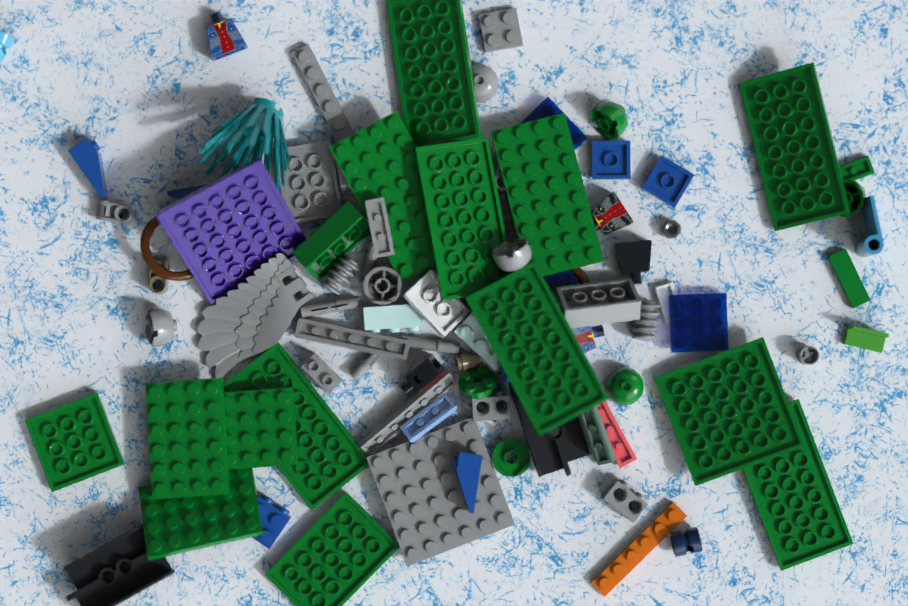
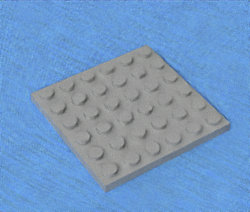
(425, 495)

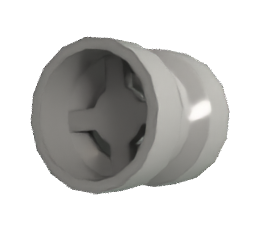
(811, 355)

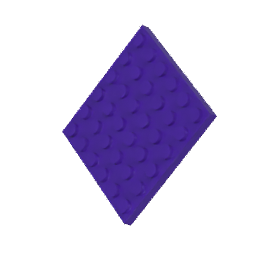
(231, 228)

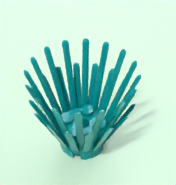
(259, 124)

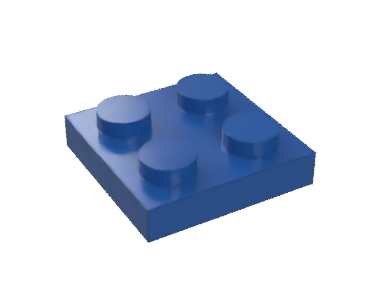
(611, 160)
(667, 181)

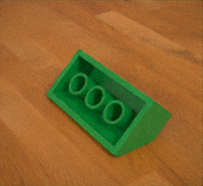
(328, 243)

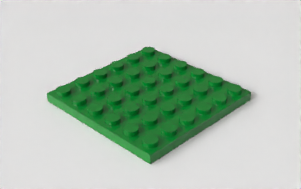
(729, 411)

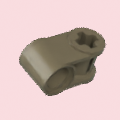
(154, 277)

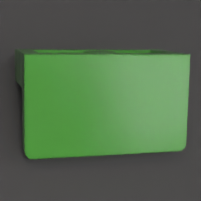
(865, 338)

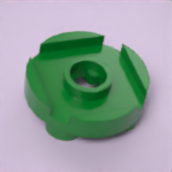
(469, 378)
(511, 468)

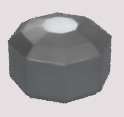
(671, 229)

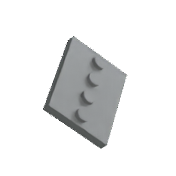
(311, 182)

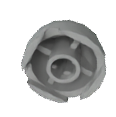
(484, 83)
(513, 255)
(382, 285)
(160, 326)

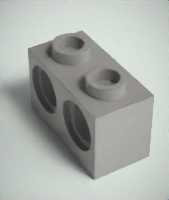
(321, 373)
(491, 412)
(622, 503)

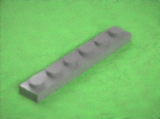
(323, 93)
(352, 339)
(390, 427)

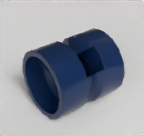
(686, 541)

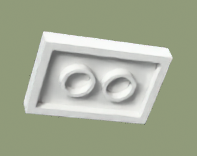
(426, 301)

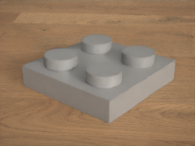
(500, 30)

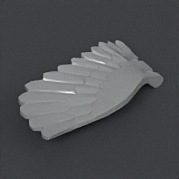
(251, 316)

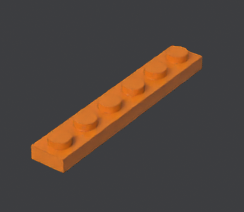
(638, 549)

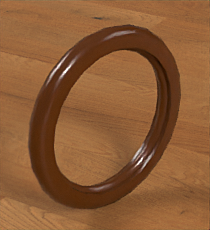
(149, 260)

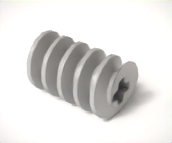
(340, 274)
(646, 321)

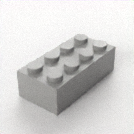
(599, 302)

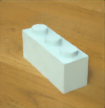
(391, 318)

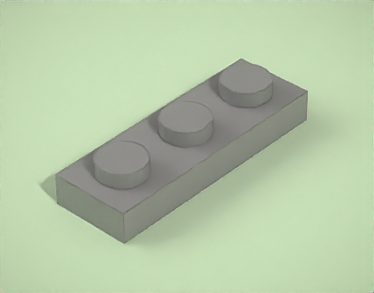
(379, 227)

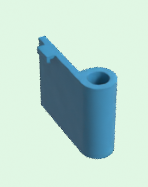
(873, 231)

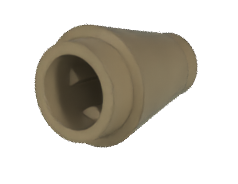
(467, 360)

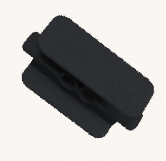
(549, 451)
(90, 570)

